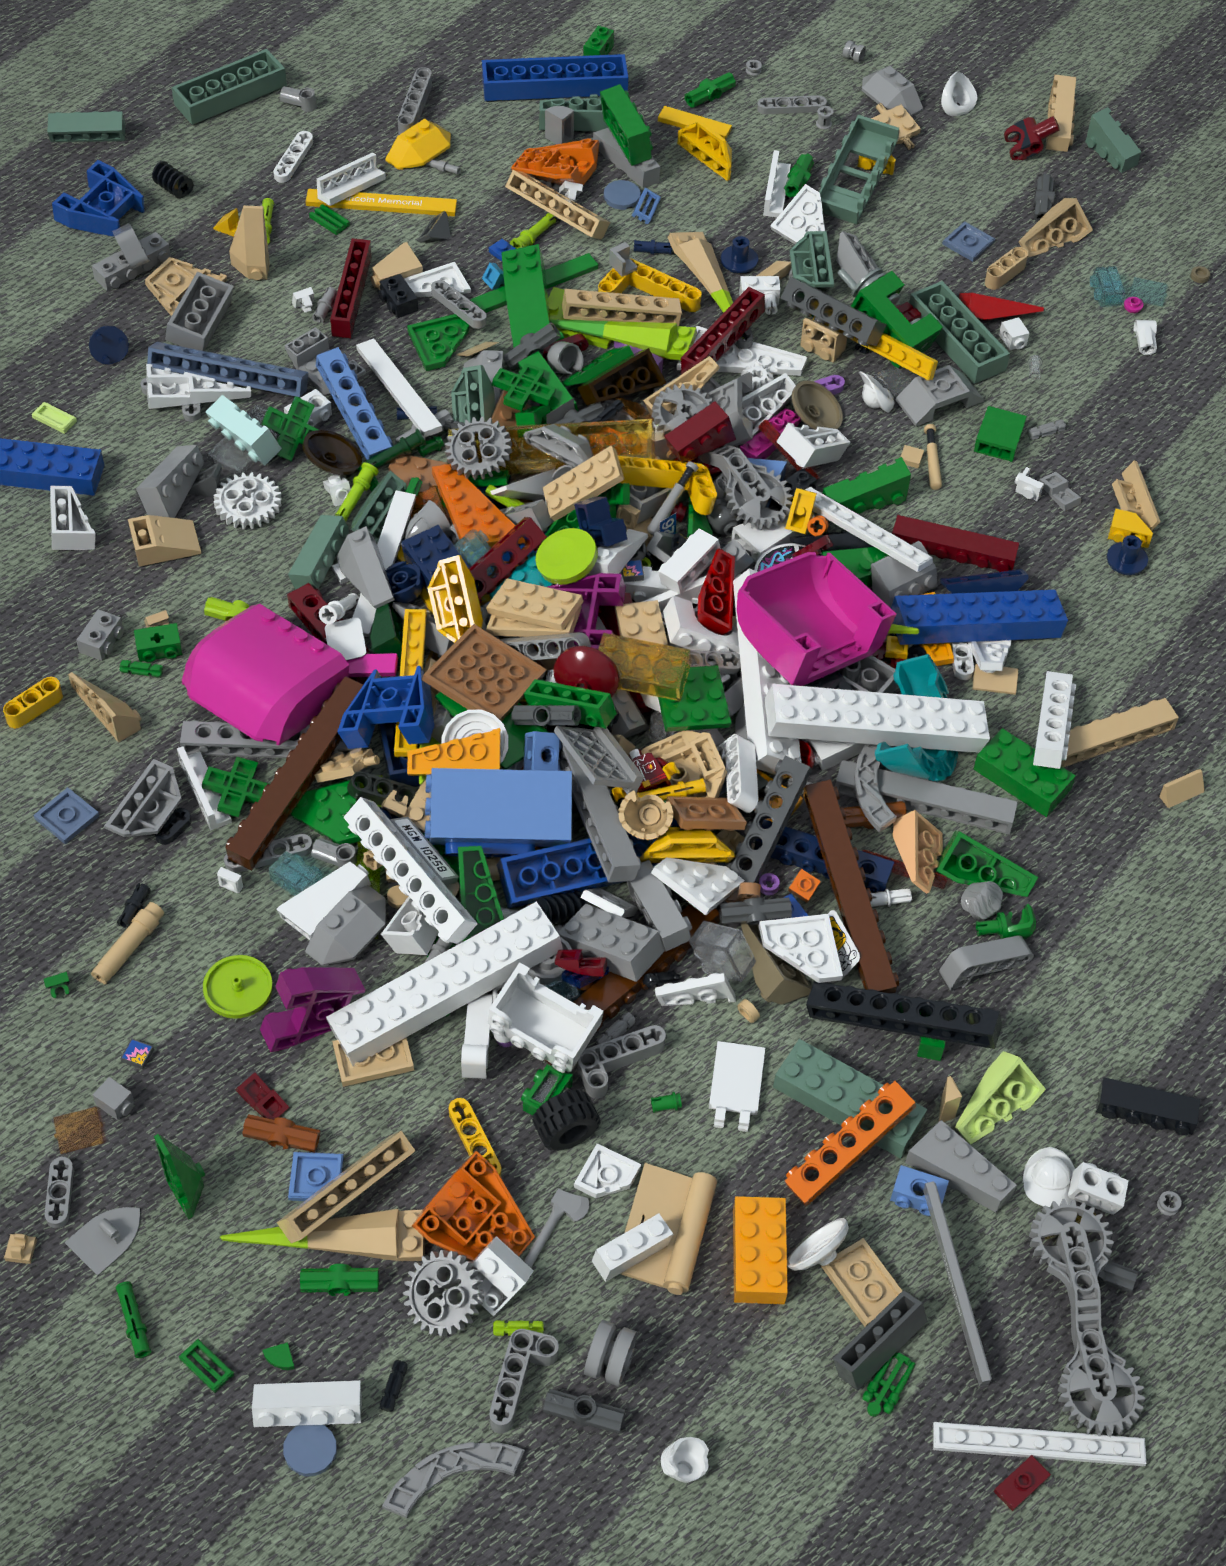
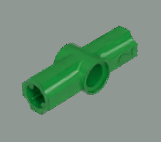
(710, 89)
(799, 175)
(339, 1280)

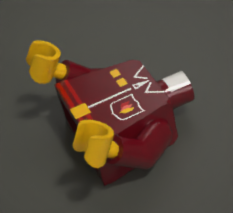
(655, 771)

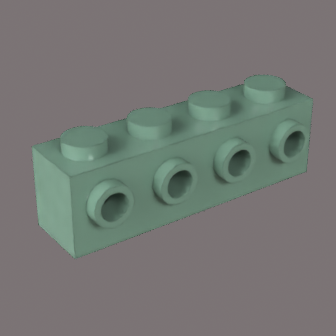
(86, 126)
(319, 551)

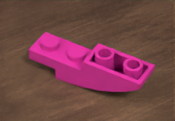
(760, 446)

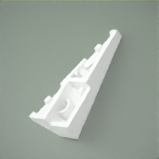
(177, 389)

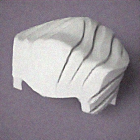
(685, 1459)

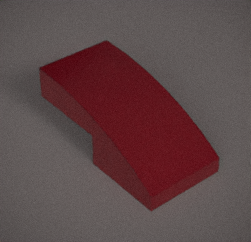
(574, 962)
(261, 1098)

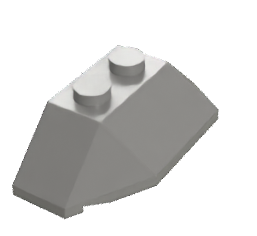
(892, 90)
(854, 257)
(560, 444)
(147, 803)
(348, 927)

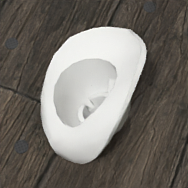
(958, 90)
(875, 395)
(1048, 1177)

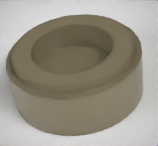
(1200, 274)

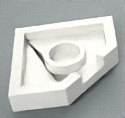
(606, 1173)

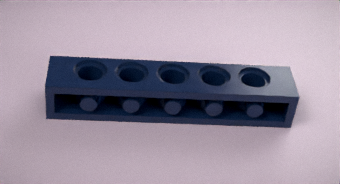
(810, 861)

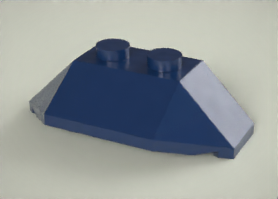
(988, 582)

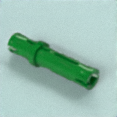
(140, 1345)

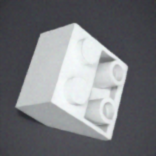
(501, 1274)

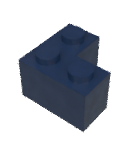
(596, 520)

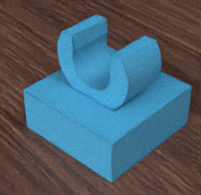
(493, 276)

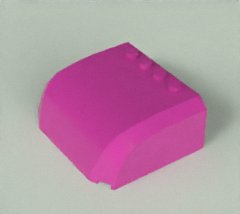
(811, 617)
(263, 674)

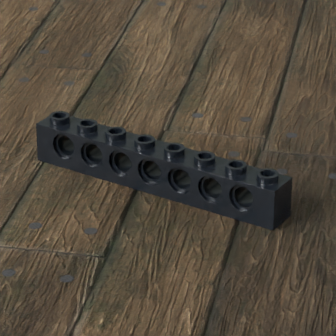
(905, 1014)

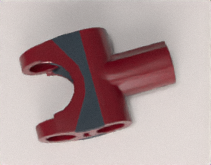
(1030, 136)

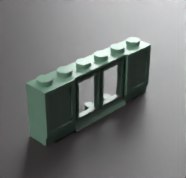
(867, 139)

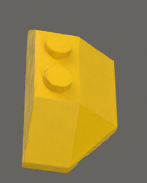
(418, 145)
(707, 147)
(454, 598)
(689, 845)

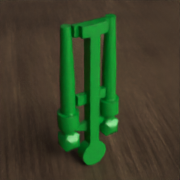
(874, 1407)

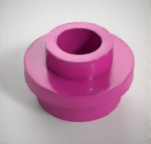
(1133, 304)

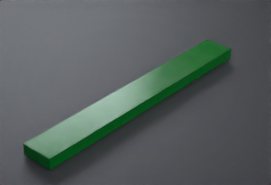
(554, 276)

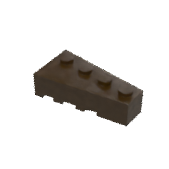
(627, 377)

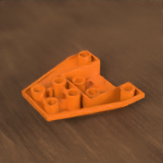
(560, 162)
(473, 1211)

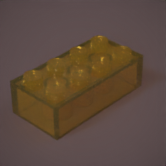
(648, 666)

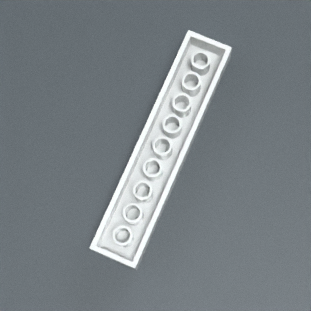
(756, 681)
(876, 718)
(444, 983)

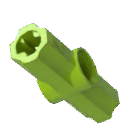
(223, 609)

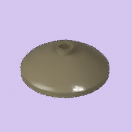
(816, 405)

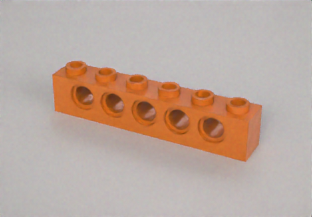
(807, 1190)

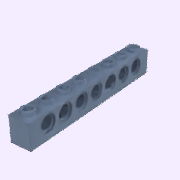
(228, 369)

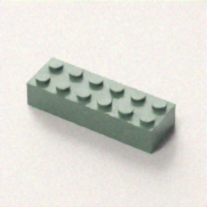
(229, 86)
(962, 333)
(839, 1092)

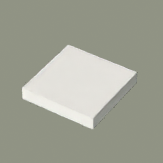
(609, 902)

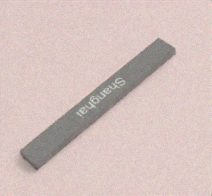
(957, 1284)

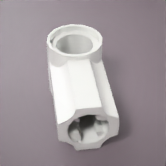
(1146, 335)

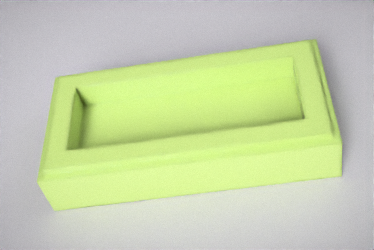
(54, 417)

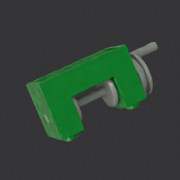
(877, 297)

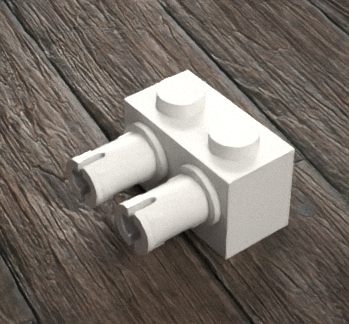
(765, 284)

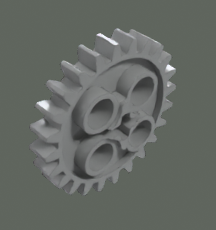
(459, 451)
(452, 1313)

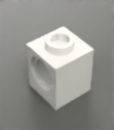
(1014, 334)

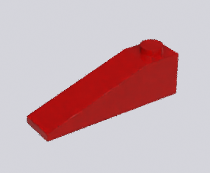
(990, 307)
(716, 594)

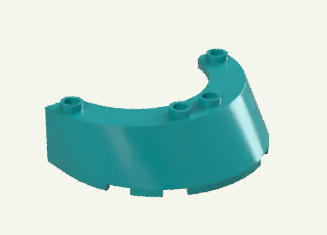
(918, 678)

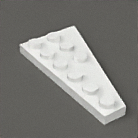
(776, 359)

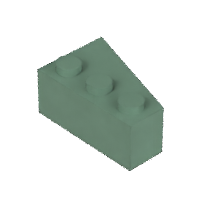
(1110, 141)

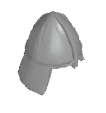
(427, 518)

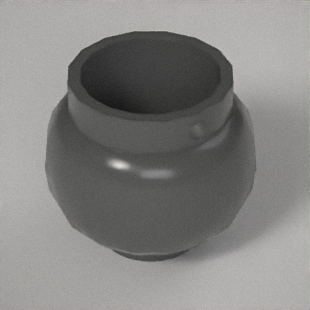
(721, 520)

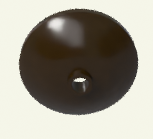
(332, 452)

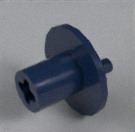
(739, 256)
(108, 345)
(1127, 556)

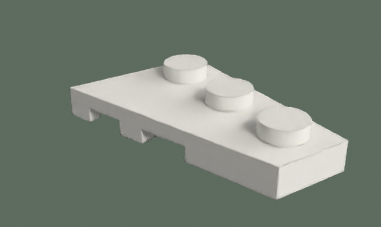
(449, 273)
(990, 654)
(703, 989)

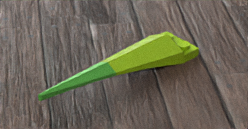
(661, 338)

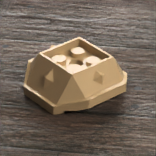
(695, 759)

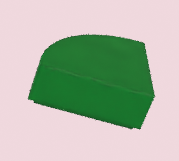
(279, 1356)

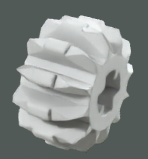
(759, 376)

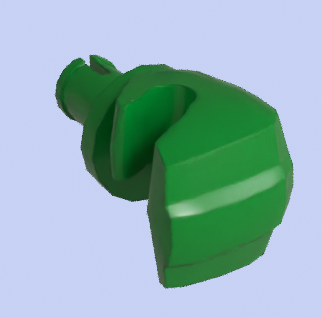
(1006, 928)

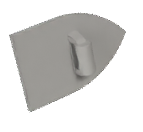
(105, 1237)

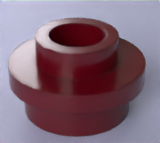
(680, 511)

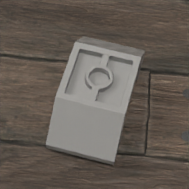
(304, 352)
(925, 396)
(730, 400)

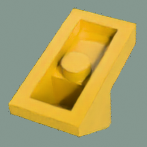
(228, 223)
(801, 510)

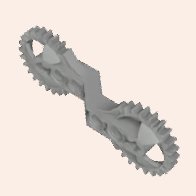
(744, 498)
(1086, 1319)

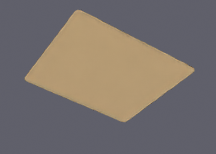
(480, 347)

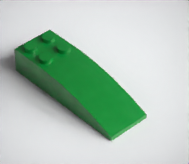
(525, 291)

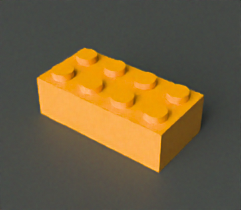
(760, 1250)

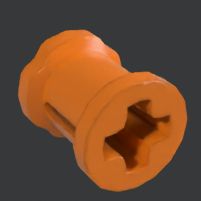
(813, 529)

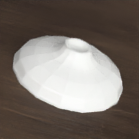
(474, 722)
(819, 1246)

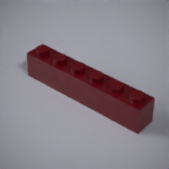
(351, 288)
(958, 543)

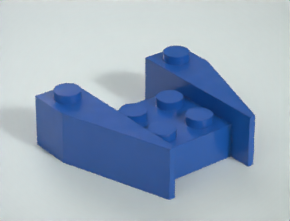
(102, 205)
(389, 701)

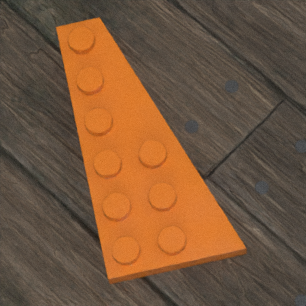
(470, 507)

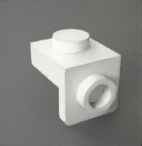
(1027, 486)
(338, 488)

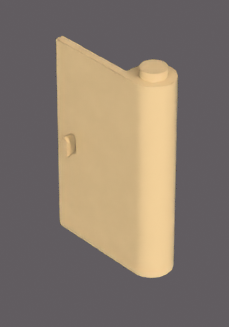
(685, 1209)

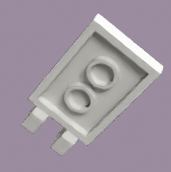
(736, 1082)

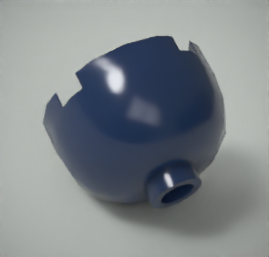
(405, 581)

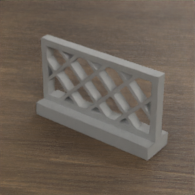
(601, 757)

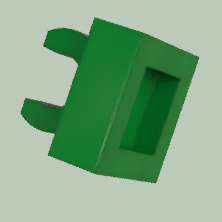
(57, 981)

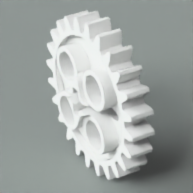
(247, 500)

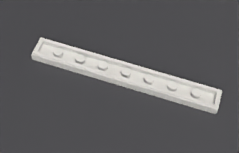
(399, 388)
(870, 532)
(388, 546)
(1039, 1444)

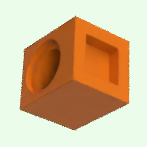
(804, 885)

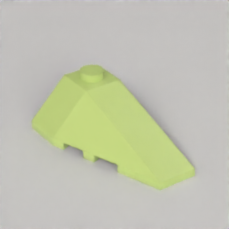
(1001, 1091)

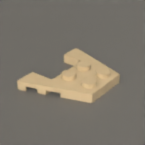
(171, 281)

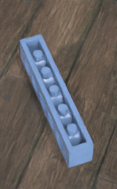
(336, 361)

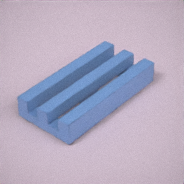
(641, 215)

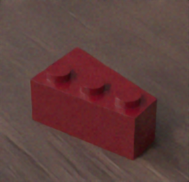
(701, 433)

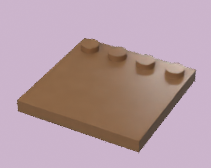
(483, 673)

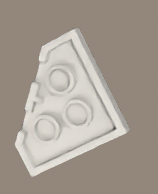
(800, 215)
(697, 882)
(804, 944)

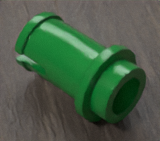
(433, 444)
(666, 1102)

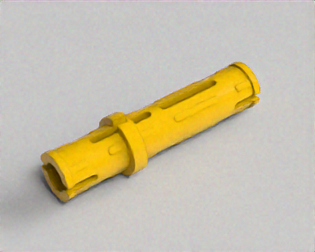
(696, 786)

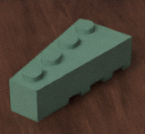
(587, 112)

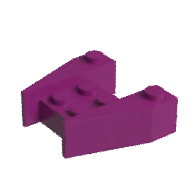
(596, 590)
(314, 996)

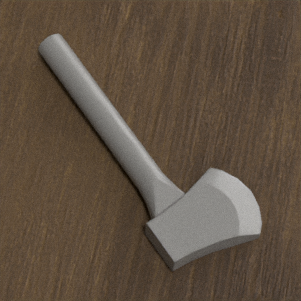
(563, 1203)

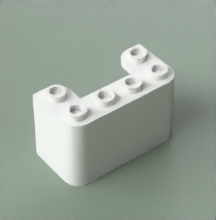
(542, 1020)

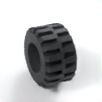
(566, 1120)

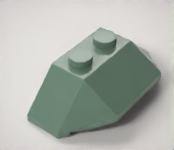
(812, 260)
(473, 395)
(377, 505)

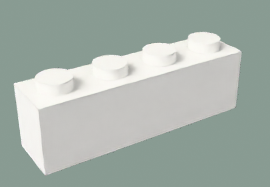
(306, 1403)

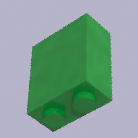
(1000, 433)

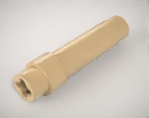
(141, 926)

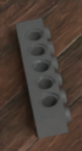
(798, 290)
(780, 816)

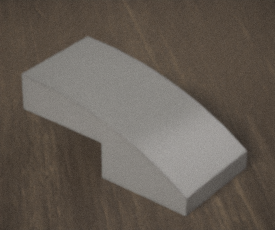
(1058, 489)

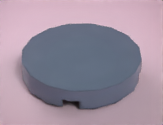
(621, 194)
(309, 1449)

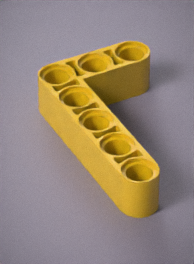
(653, 283)
(665, 475)

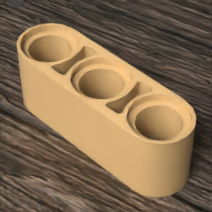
(1006, 268)

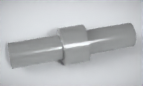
(444, 166)

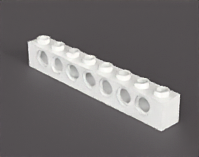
(410, 871)

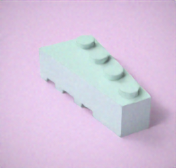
(243, 430)

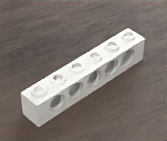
(1055, 720)

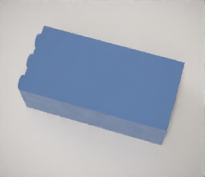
(499, 806)

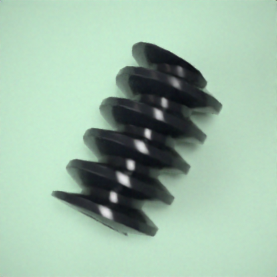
(172, 180)
(561, 906)

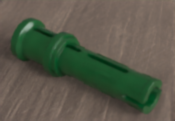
(405, 445)

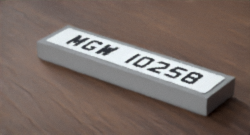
(425, 850)

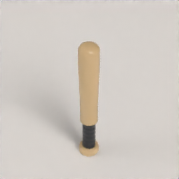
(933, 460)

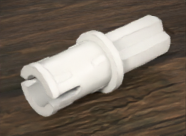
(891, 897)

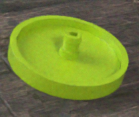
(566, 556)
(237, 986)

